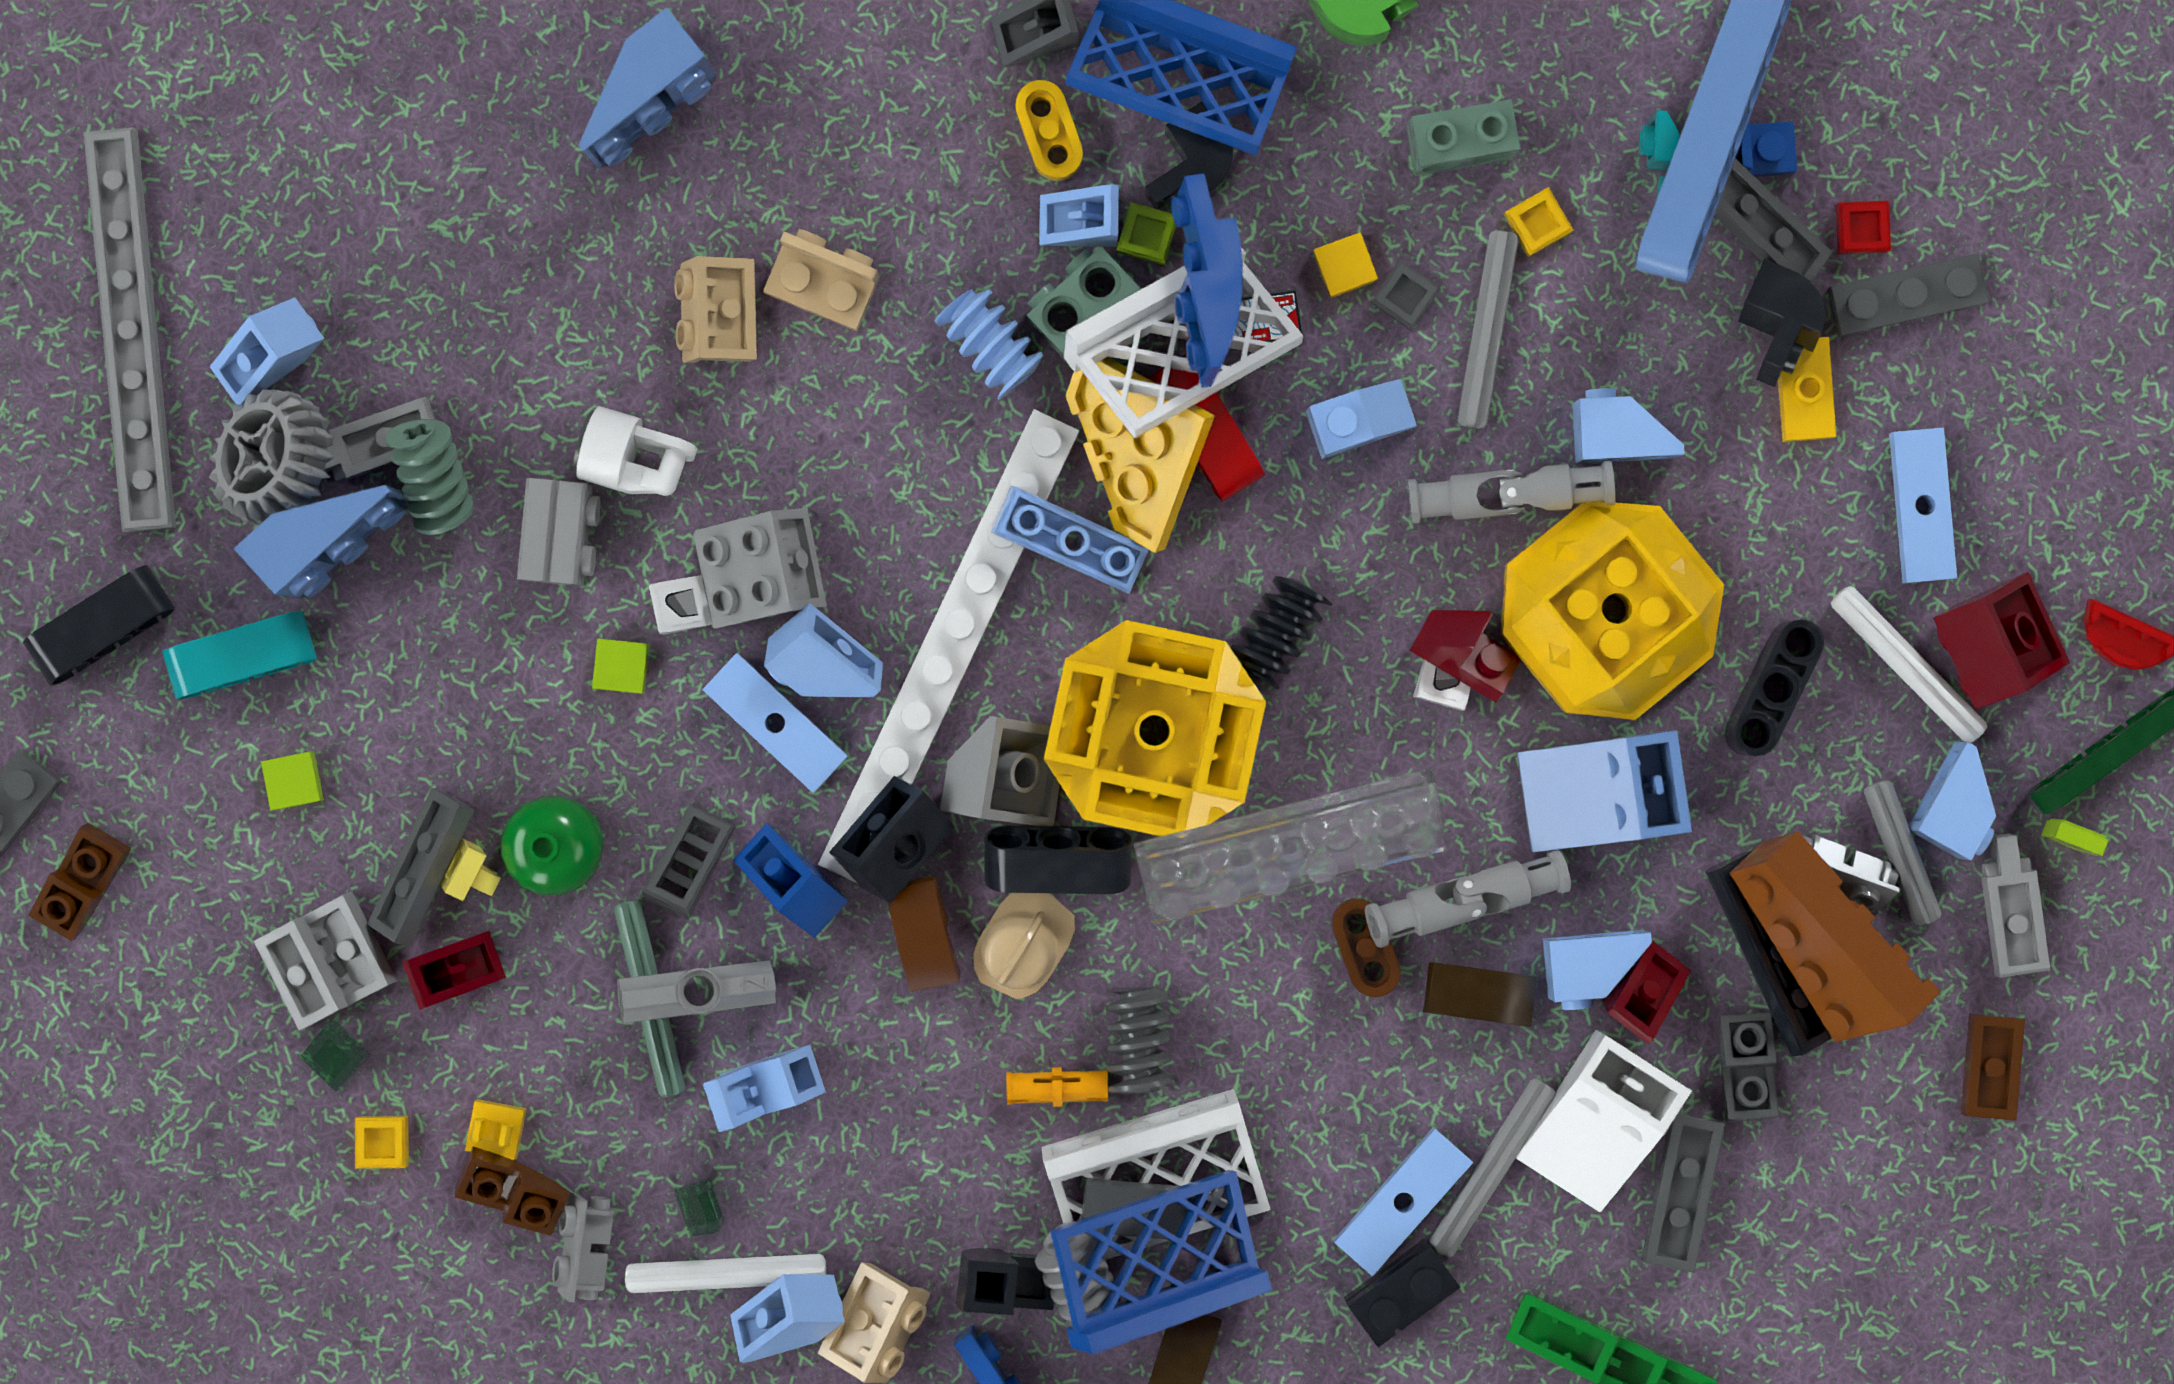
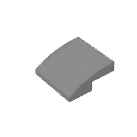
(325, 960)

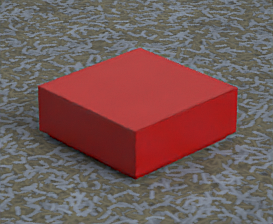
(1863, 227)

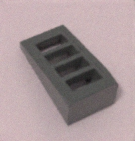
(696, 887)

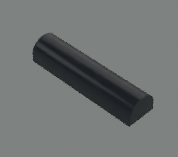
(1787, 1002)

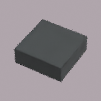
(1405, 295)

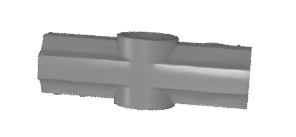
(728, 985)

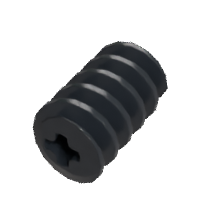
(1278, 629)

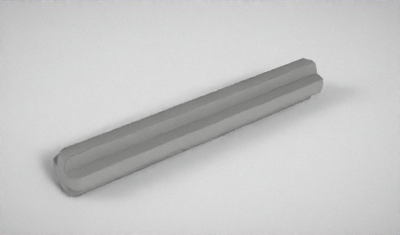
(1487, 329)
(1491, 1167)

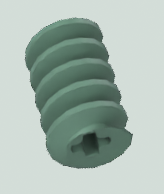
(431, 475)

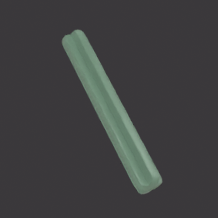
(657, 1031)

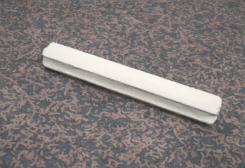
(1909, 664)
(718, 1272)

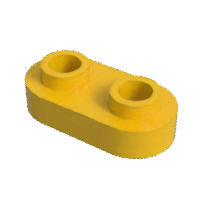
(1049, 131)

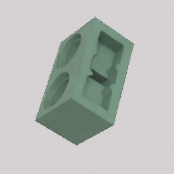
(1462, 137)
(1073, 295)

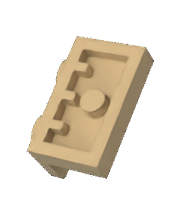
(822, 280)
(716, 309)
(878, 1323)

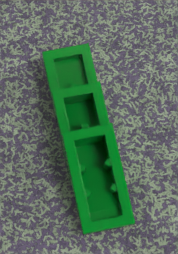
(1594, 1349)

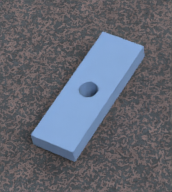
(1922, 472)
(1044, 527)
(752, 700)
(1380, 1225)

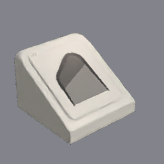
(680, 604)
(1441, 688)

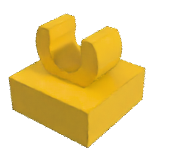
(496, 1128)

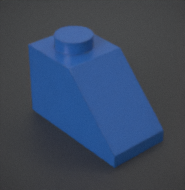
(790, 881)

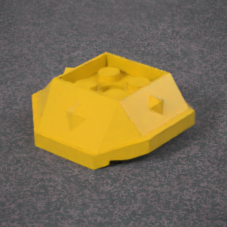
(1557, 617)
(1210, 717)

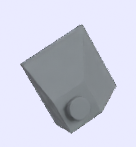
(1003, 775)

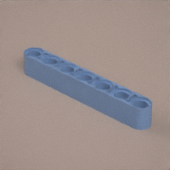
(1711, 138)

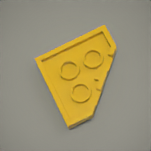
(1140, 474)

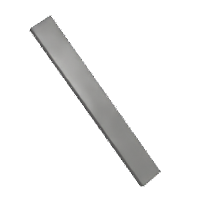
(129, 330)

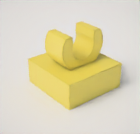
(467, 871)

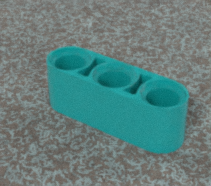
(239, 654)

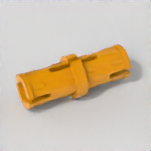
(1057, 1087)

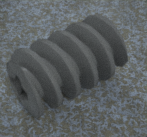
(1139, 1040)

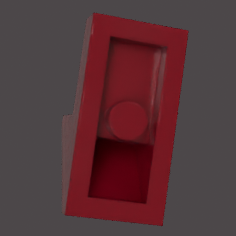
(1457, 646)
(1647, 992)

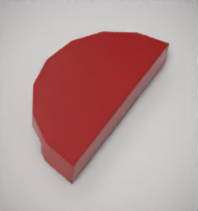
(2124, 639)

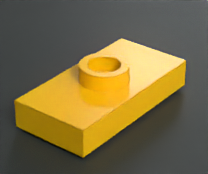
(1808, 397)

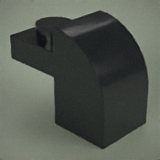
(1198, 155)
(1789, 310)
(1000, 1282)

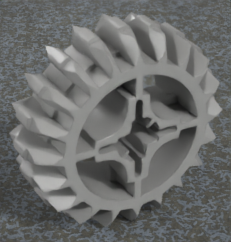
(270, 455)

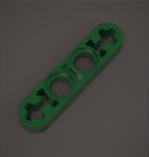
(2105, 755)

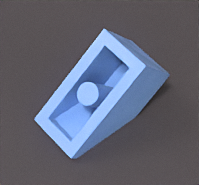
(266, 349)
(1360, 418)
(1619, 430)
(821, 658)
(1957, 806)
(1590, 965)
(787, 1316)

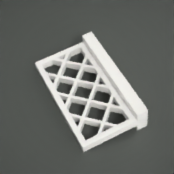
(1151, 312)
(1155, 1135)

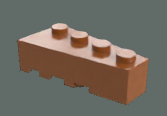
(1828, 941)

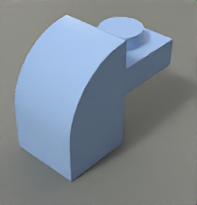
(764, 1087)

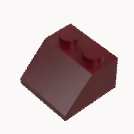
(2001, 641)

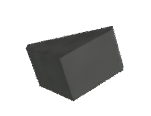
(1034, 30)

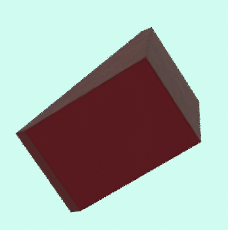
(454, 970)

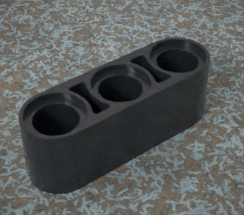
(98, 623)
(1794, 674)
(1057, 859)

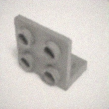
(759, 566)

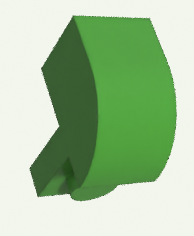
(1360, 20)

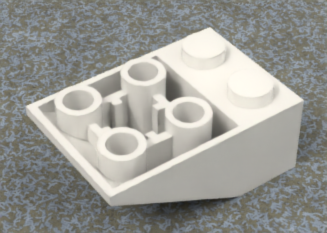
(1602, 1121)

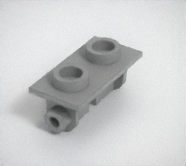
(1865, 879)
(578, 1266)

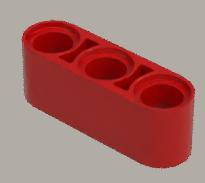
(1226, 454)

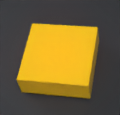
(1538, 222)
(1345, 265)
(381, 1142)

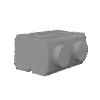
(557, 532)

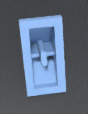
(1080, 217)

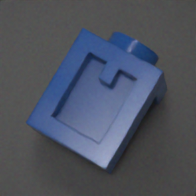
(1768, 149)

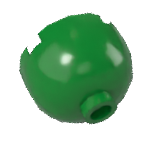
(552, 845)

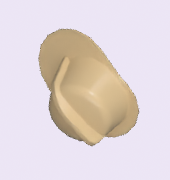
(1023, 943)

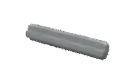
(1902, 852)

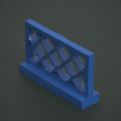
(1193, 39)
(1158, 1306)

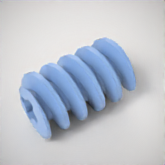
(990, 340)

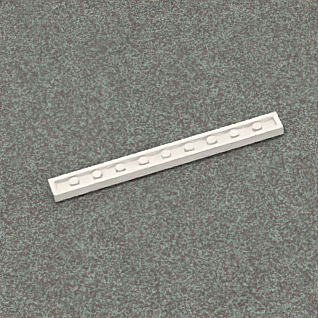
(956, 627)

